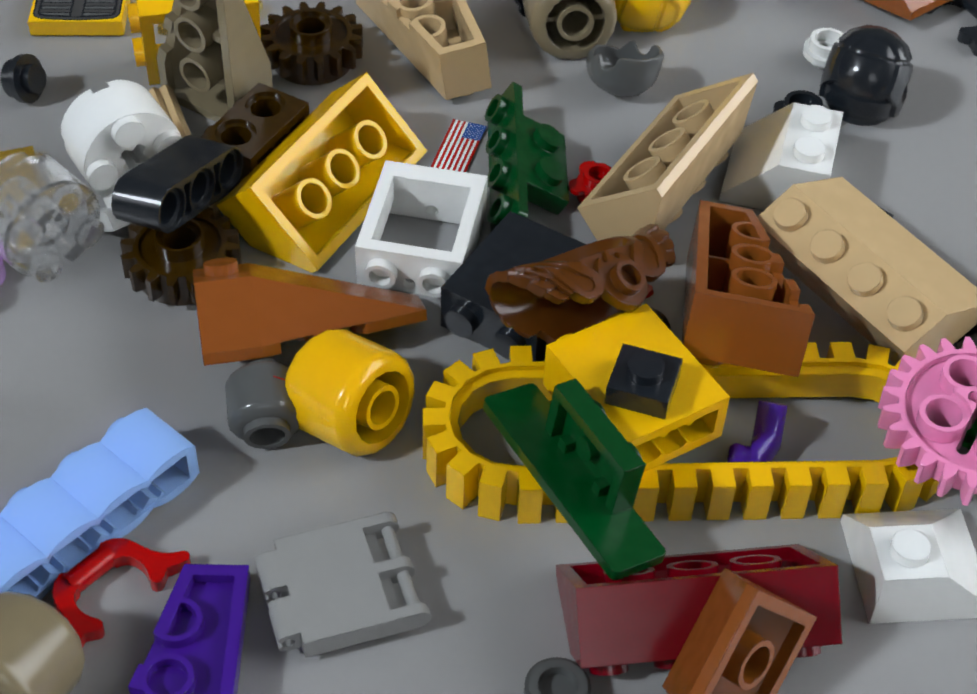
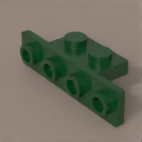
(524, 160)
(582, 469)

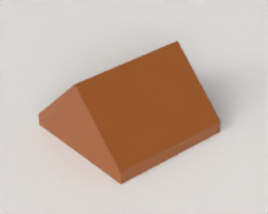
(740, 641)

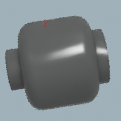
(260, 405)

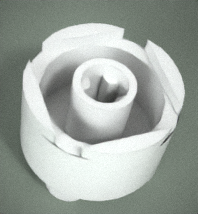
(115, 132)

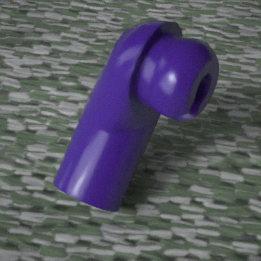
(766, 435)

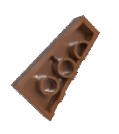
(737, 297)

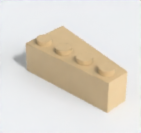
(438, 40)

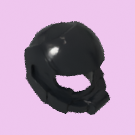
(867, 75)

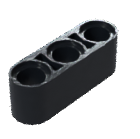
(177, 183)

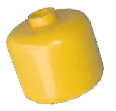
(350, 391)

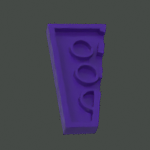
(198, 634)

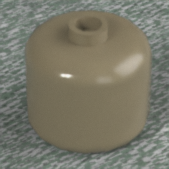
(570, 26)
(37, 647)

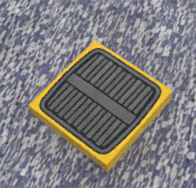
(78, 17)

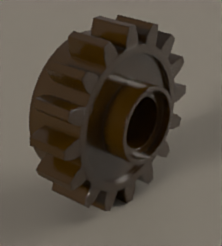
(312, 43)
(165, 262)

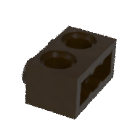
(258, 123)

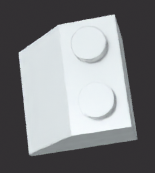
(781, 151)

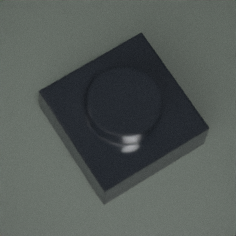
(643, 381)

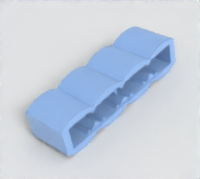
(92, 499)

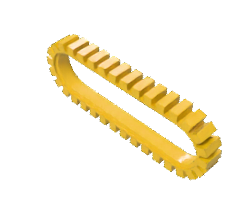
(676, 484)

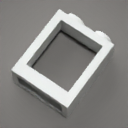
(427, 195)

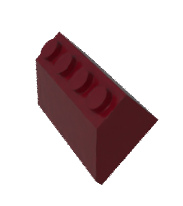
(656, 609)

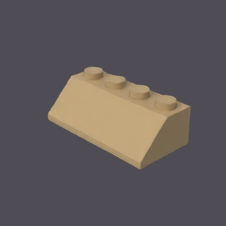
(670, 159)
(869, 267)

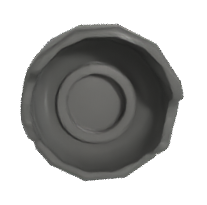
(625, 69)

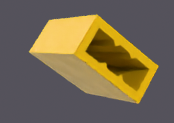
(590, 355)

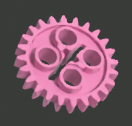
(928, 413)

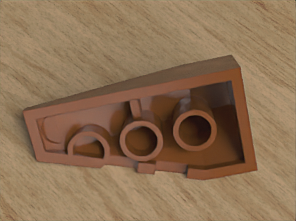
(255, 307)

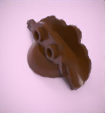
(581, 284)

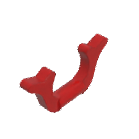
(110, 554)

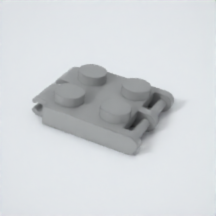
(336, 588)

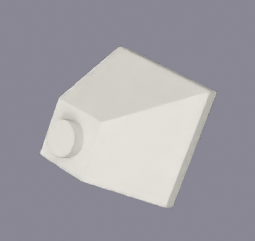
(913, 564)

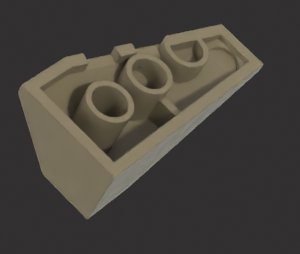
(211, 55)

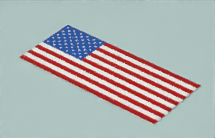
(459, 146)

